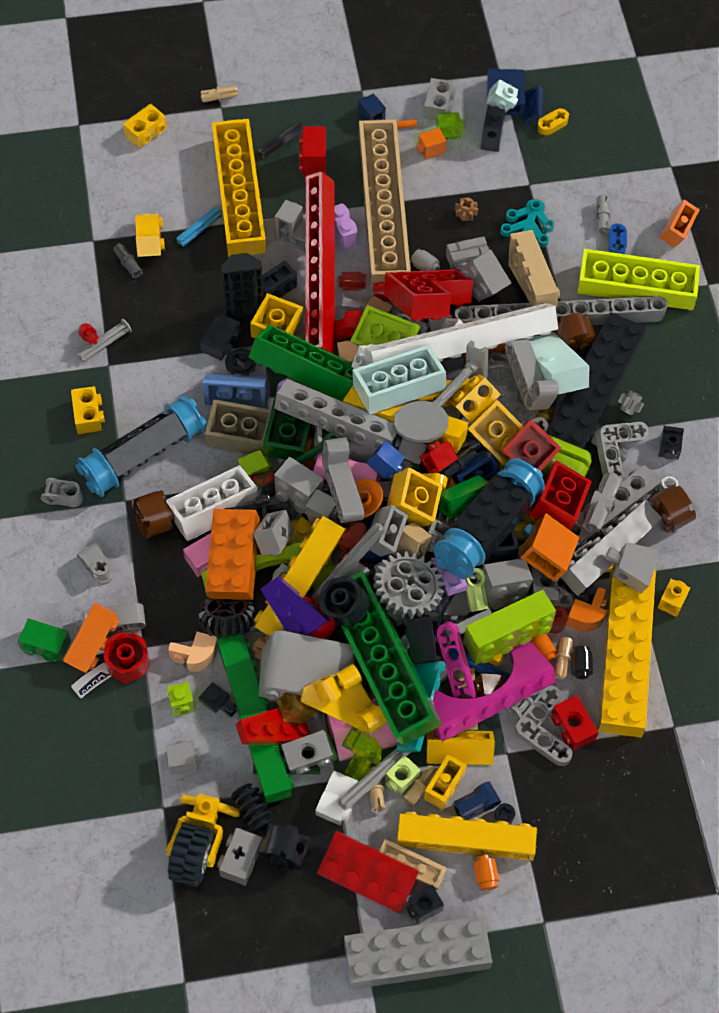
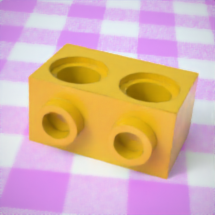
(145, 126)
(478, 402)
(87, 410)

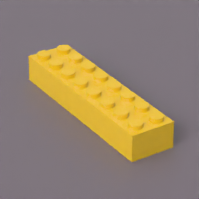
(238, 187)
(626, 659)

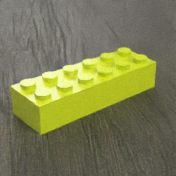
(635, 276)

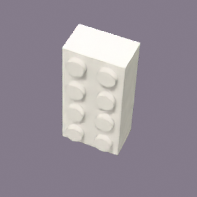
(195, 506)

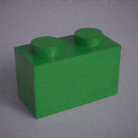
(44, 640)

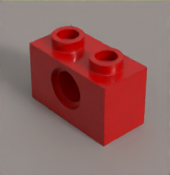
(574, 711)

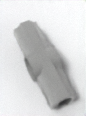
(602, 502)

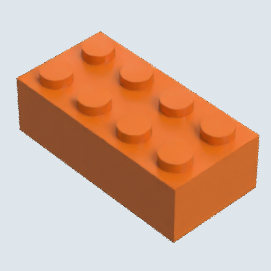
(232, 554)

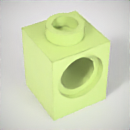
(405, 767)

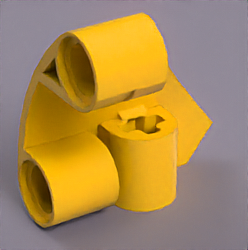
(344, 699)

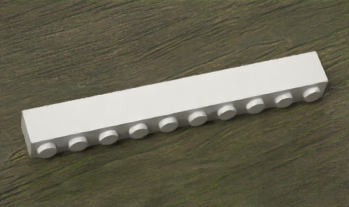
(484, 332)

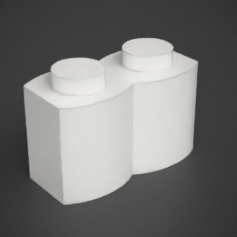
(328, 805)

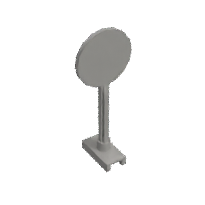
(428, 420)

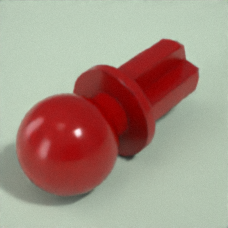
(88, 333)

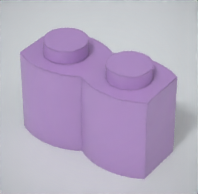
(344, 227)

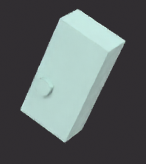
(560, 363)
(399, 379)

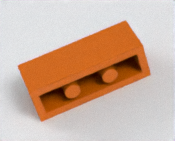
(91, 637)

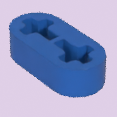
(621, 240)

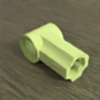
(476, 592)

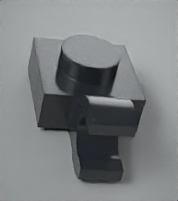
(216, 698)

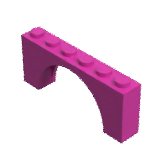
(529, 676)

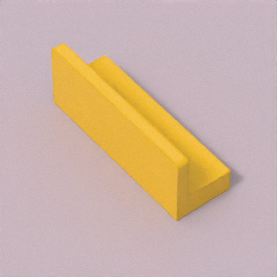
(466, 746)

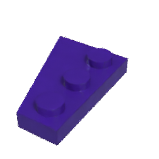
(292, 609)

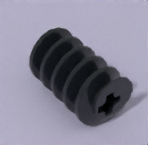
(251, 809)

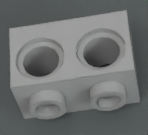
(438, 98)

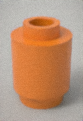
(545, 647)
(486, 872)

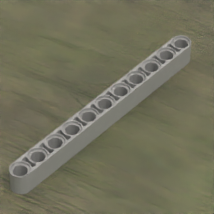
(634, 309)

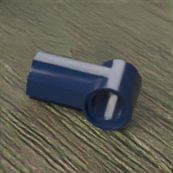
(482, 798)

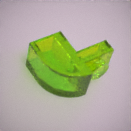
(366, 751)

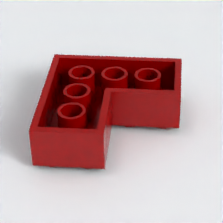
(428, 292)

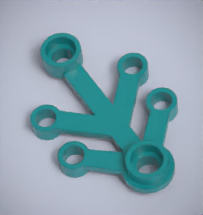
(535, 209)

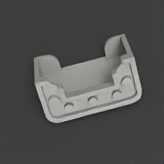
(297, 660)

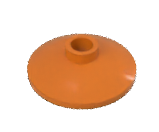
(370, 495)

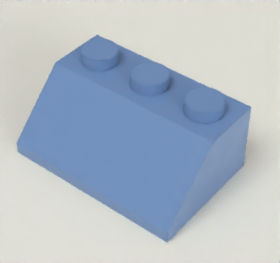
(235, 389)

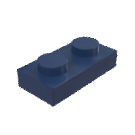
(533, 104)

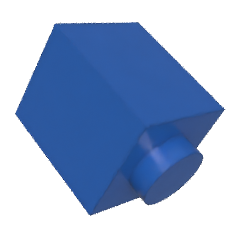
(386, 460)

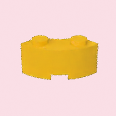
(148, 234)

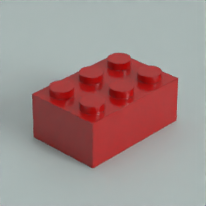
(562, 495)

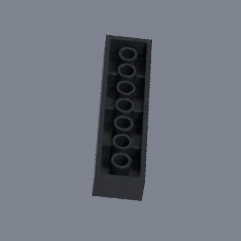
(608, 363)

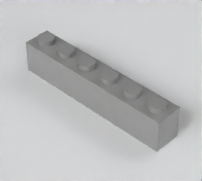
(593, 563)

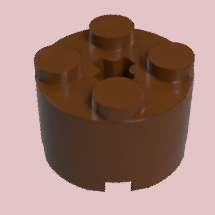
(576, 331)
(673, 507)
(152, 514)

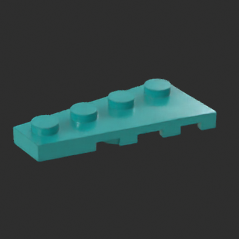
(429, 676)

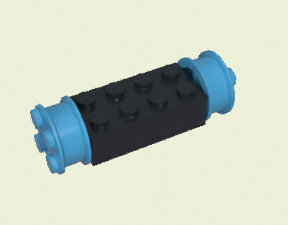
(176, 423)
(489, 518)

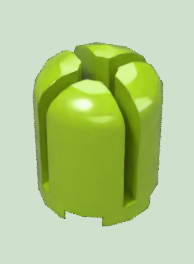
(570, 456)

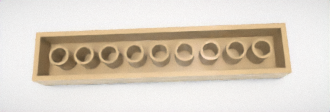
(383, 199)

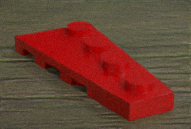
(269, 729)

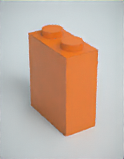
(550, 547)

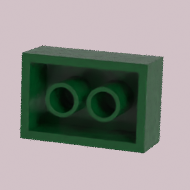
(285, 435)

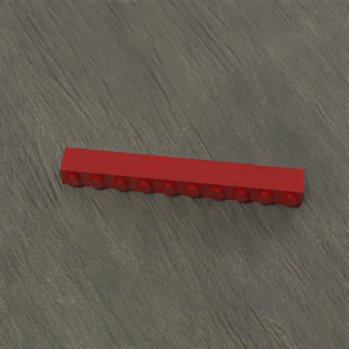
(320, 262)

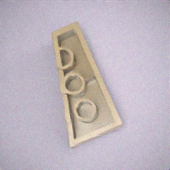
(531, 269)

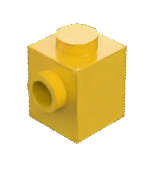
(674, 597)

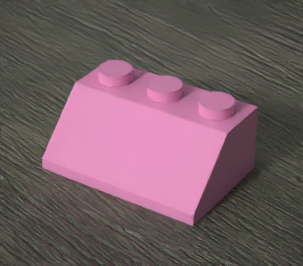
(340, 730)

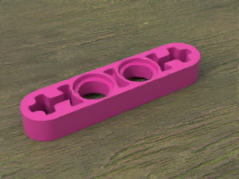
(451, 664)

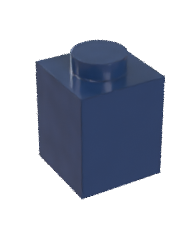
(371, 108)

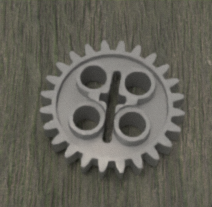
(408, 585)

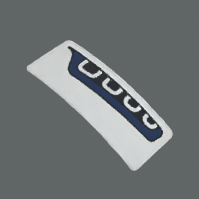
(91, 680)

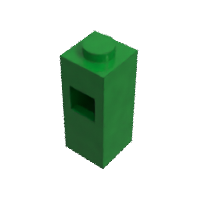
(458, 498)

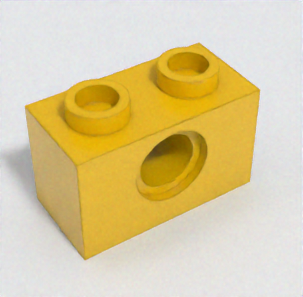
(445, 782)

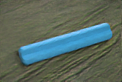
(199, 226)

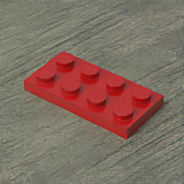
(368, 872)

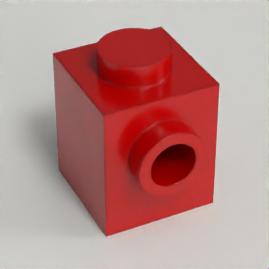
(438, 456)

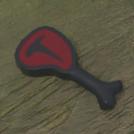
(265, 483)

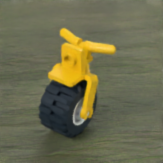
(192, 841)

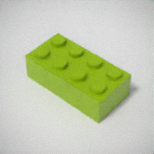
(509, 627)

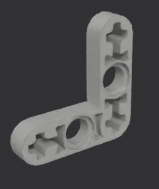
(611, 443)
(535, 725)

